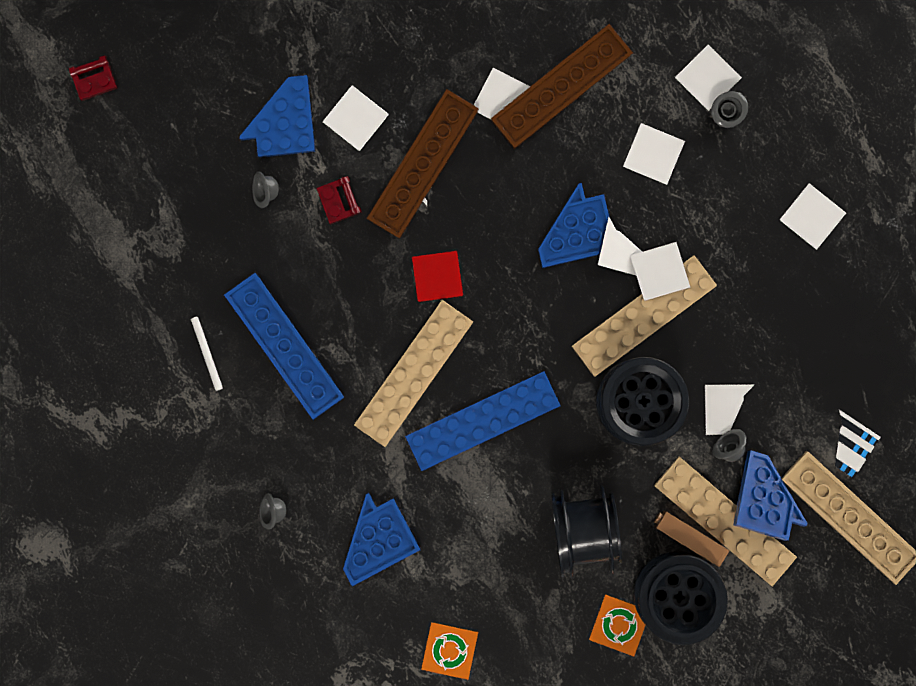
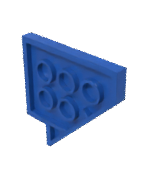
(285, 121)
(577, 231)
(765, 501)
(378, 540)

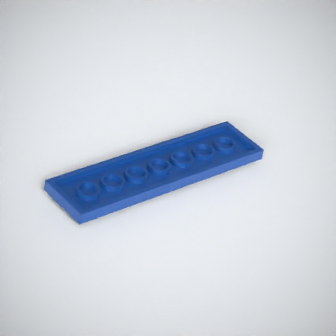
(284, 346)
(482, 421)

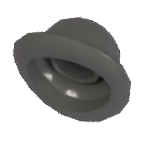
(729, 109)
(264, 189)
(730, 445)
(271, 511)

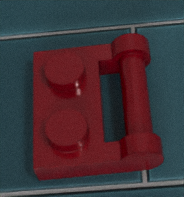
(94, 84)
(332, 202)

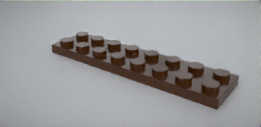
(561, 86)
(423, 164)

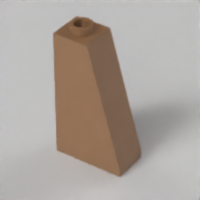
(691, 538)

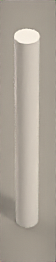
(206, 353)

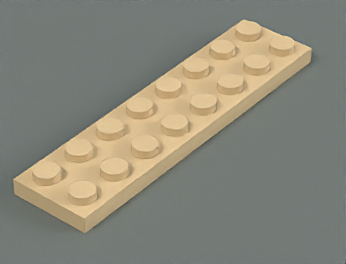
(640, 320)
(413, 373)
(717, 514)
(850, 517)

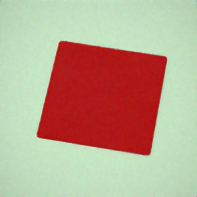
(437, 276)

